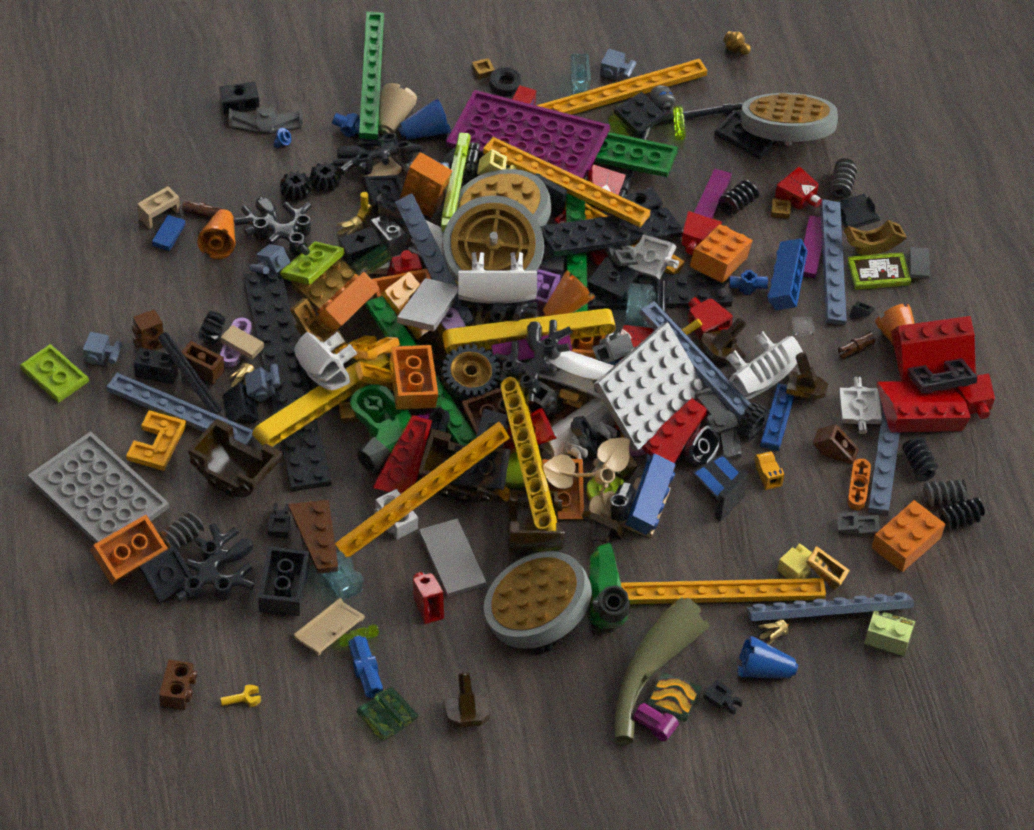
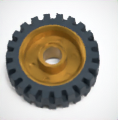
(473, 361)

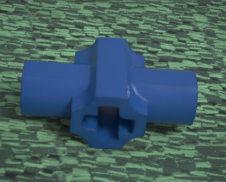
(349, 124)
(748, 282)

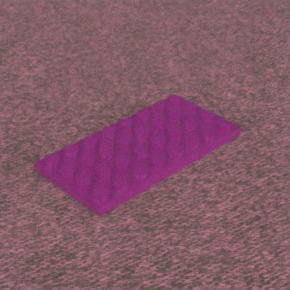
(542, 132)

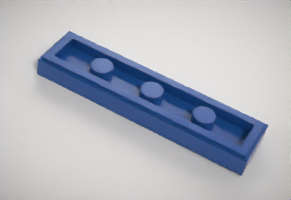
(777, 418)

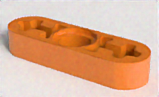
(861, 491)

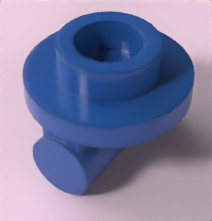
(283, 138)

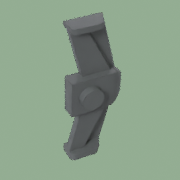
(265, 120)
(722, 422)

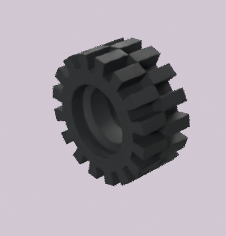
(752, 420)

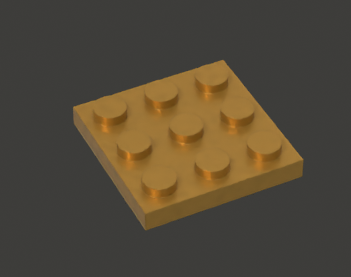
(325, 285)

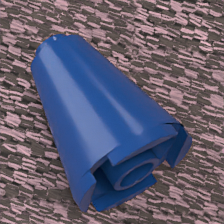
(426, 122)
(765, 661)

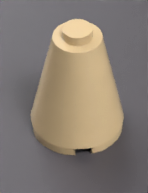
(394, 107)

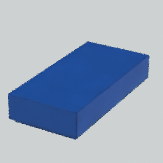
(168, 233)

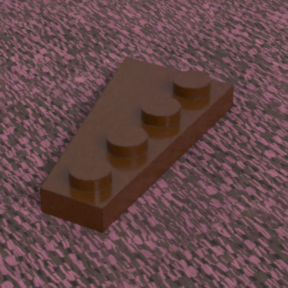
(317, 533)

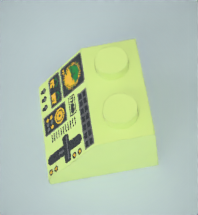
(889, 632)

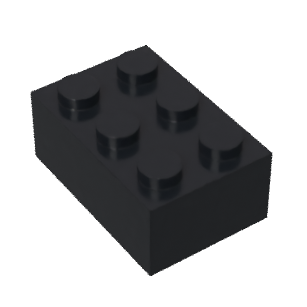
(283, 581)

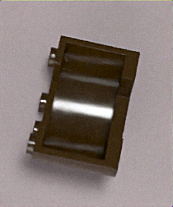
(437, 452)
(230, 463)
(522, 532)

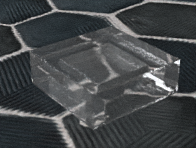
(803, 326)

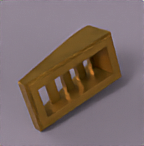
(837, 568)

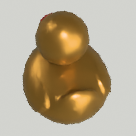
(736, 43)

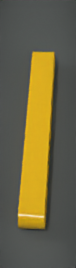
(582, 324)
(311, 406)
(527, 448)

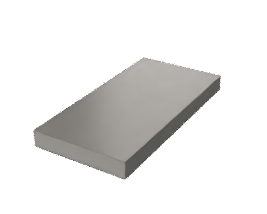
(428, 304)
(452, 557)

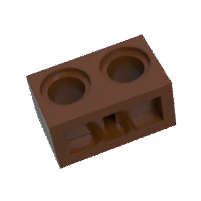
(147, 330)
(174, 684)

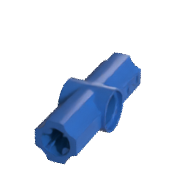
(365, 666)

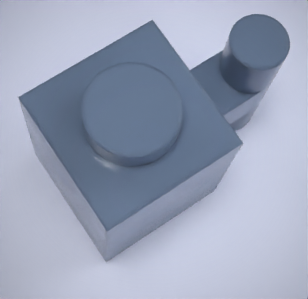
(614, 64)
(270, 258)
(98, 348)
(261, 383)

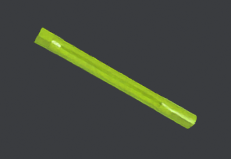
(455, 181)

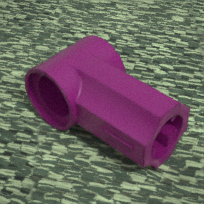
(660, 724)

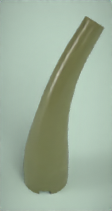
(664, 640)

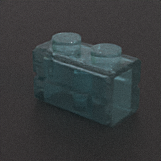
(580, 73)
(638, 298)
(345, 581)

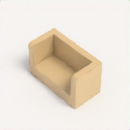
(157, 204)

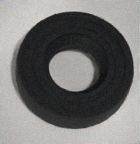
(505, 72)

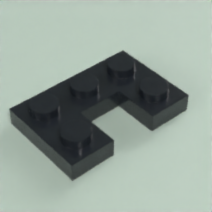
(956, 375)

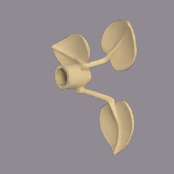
(612, 453)

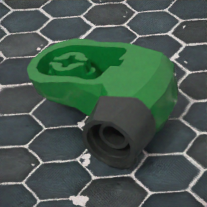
(377, 411)
(608, 600)

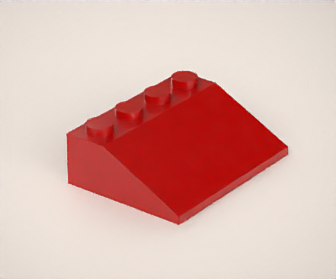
(933, 344)
(912, 411)

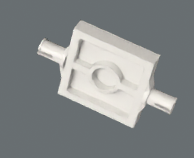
(653, 256)
(860, 405)

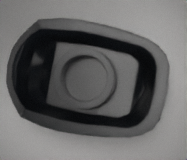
(701, 446)

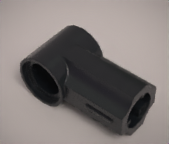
(621, 502)

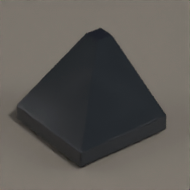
(861, 310)

